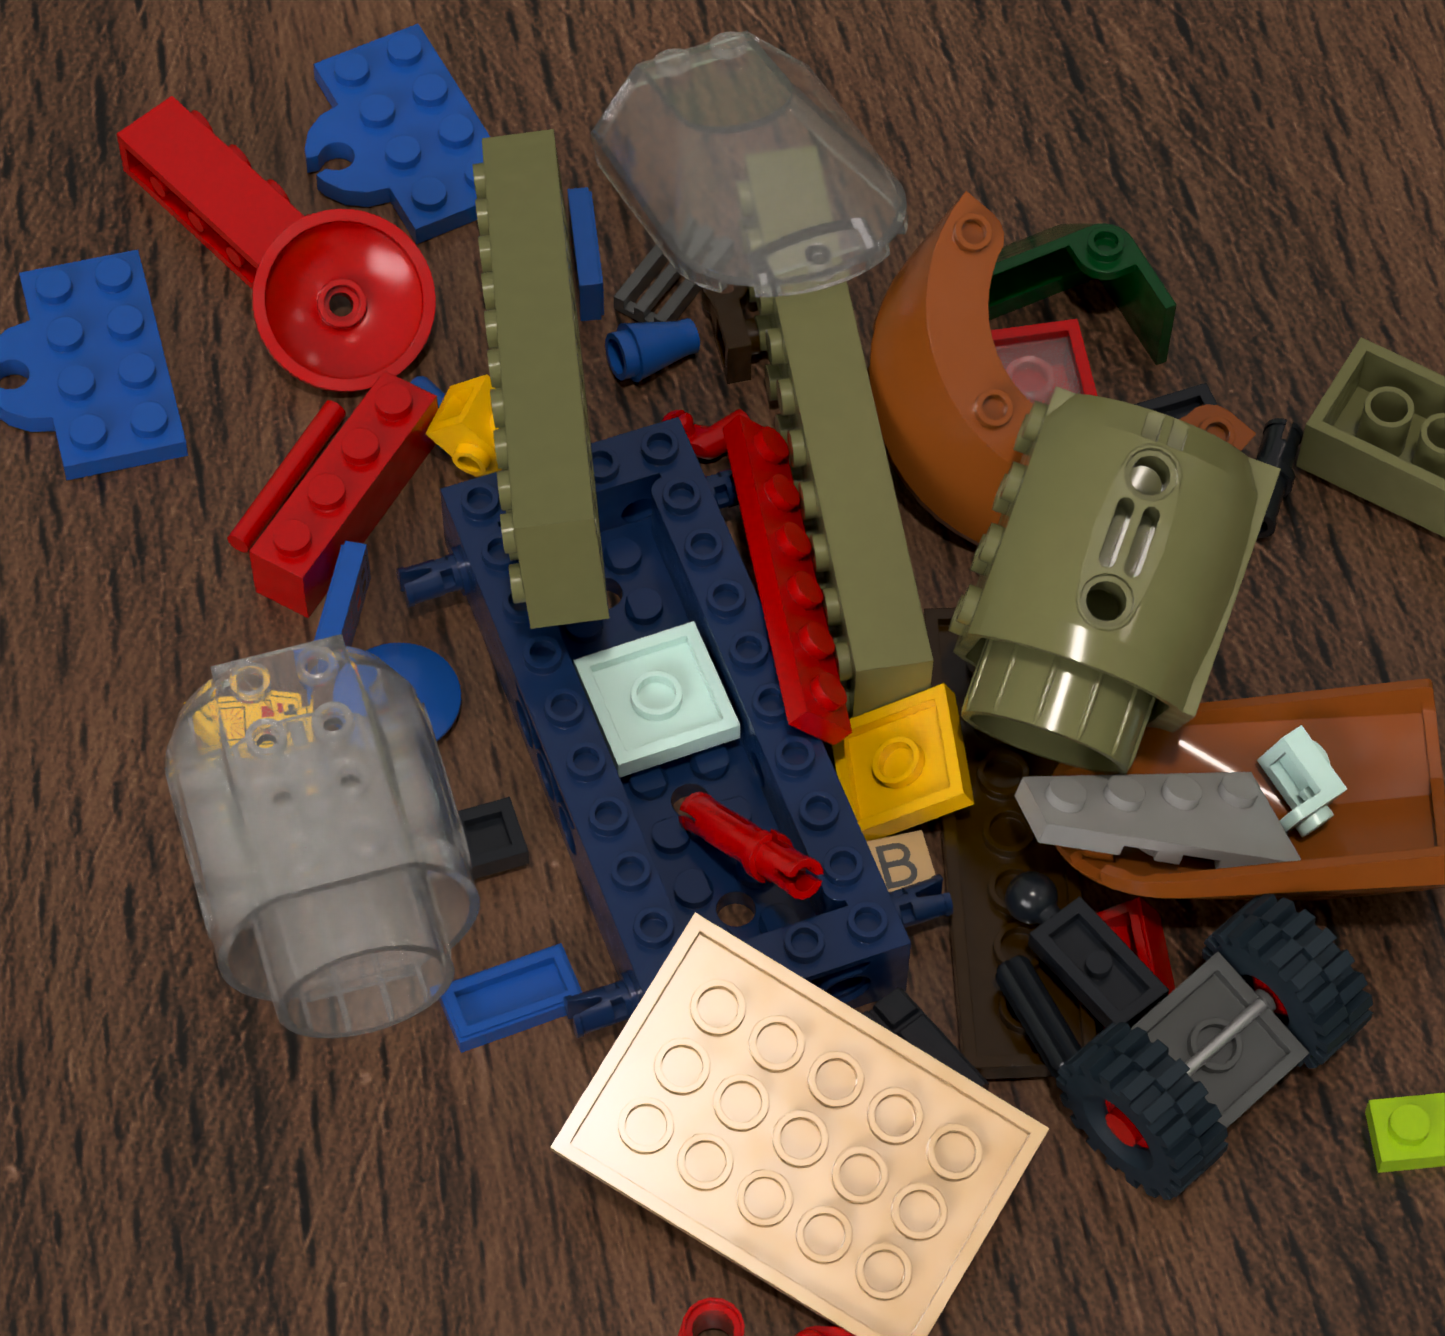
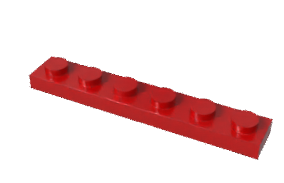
(787, 581)

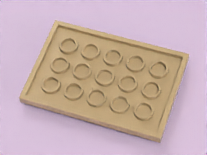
(799, 1138)

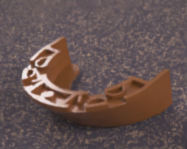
(941, 385)

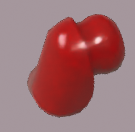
(706, 441)

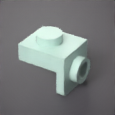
(1304, 780)

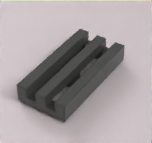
(640, 279)

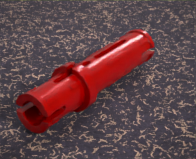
(761, 852)

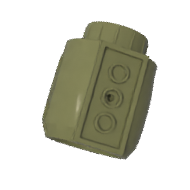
(1105, 579)

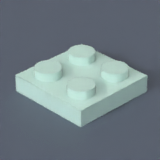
(657, 699)

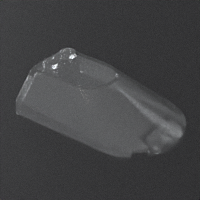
(748, 169)

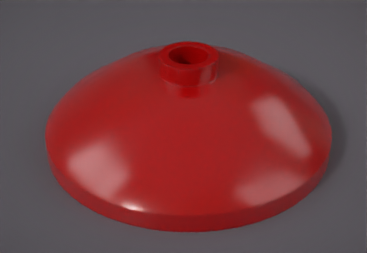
(349, 257)

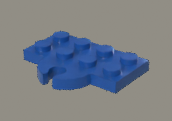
(401, 130)
(92, 367)

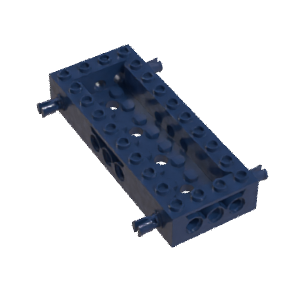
(637, 865)

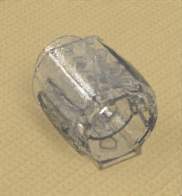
(322, 837)

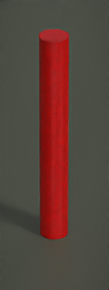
(286, 476)

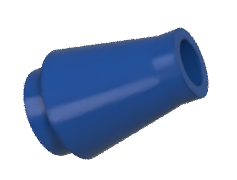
(648, 347)

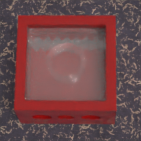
(1045, 357)

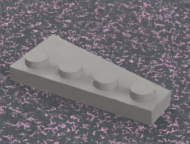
(1161, 814)

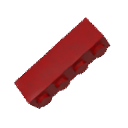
(206, 185)
(344, 493)

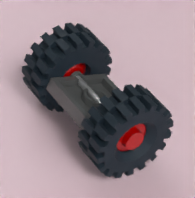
(1215, 1045)

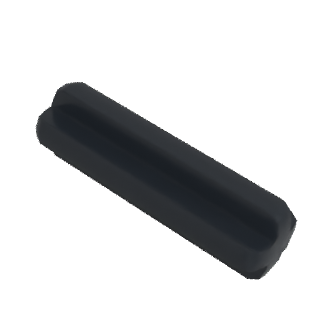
(1037, 1012)

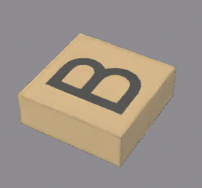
(902, 859)

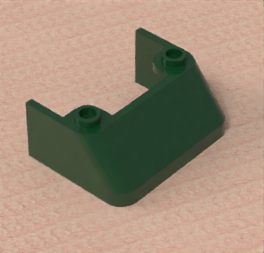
(1075, 255)

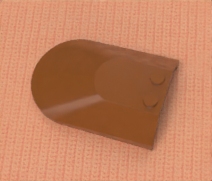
(1383, 827)

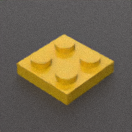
(905, 763)

